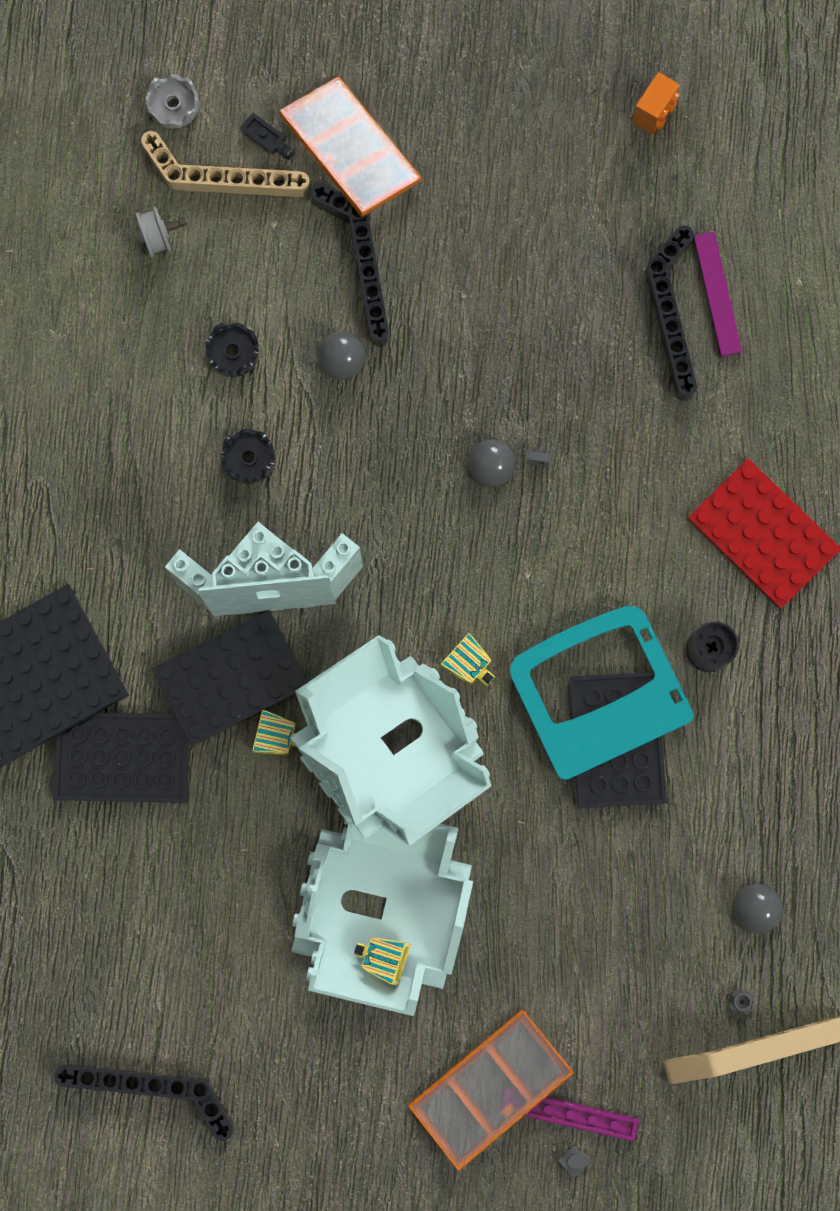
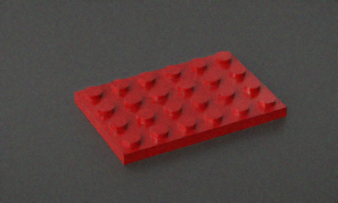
(764, 533)

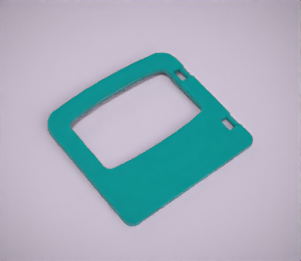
(612, 729)

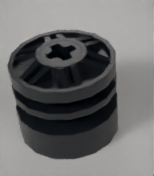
(723, 643)

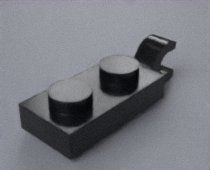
(266, 136)

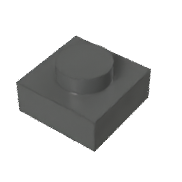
(538, 457)
(573, 1161)

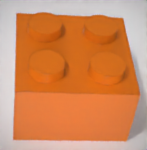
(656, 104)

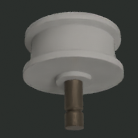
(154, 231)

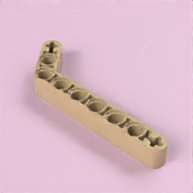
(227, 174)
(753, 1052)

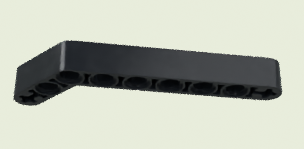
(363, 263)
(672, 318)
(144, 1088)

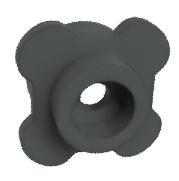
(746, 997)

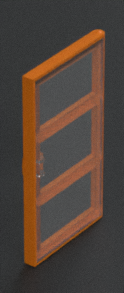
(350, 146)
(490, 1089)

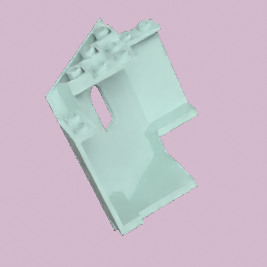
(267, 575)
(343, 746)
(422, 908)

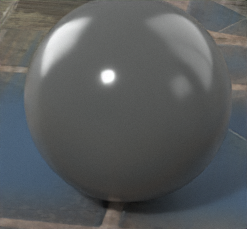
(341, 355)
(491, 463)
(757, 909)

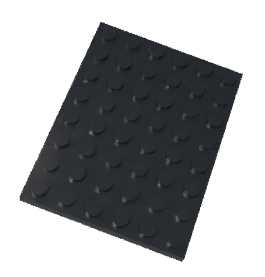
(51, 673)

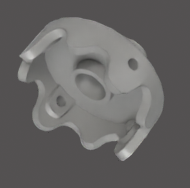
(169, 88)

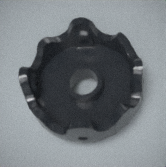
(230, 335)
(243, 442)

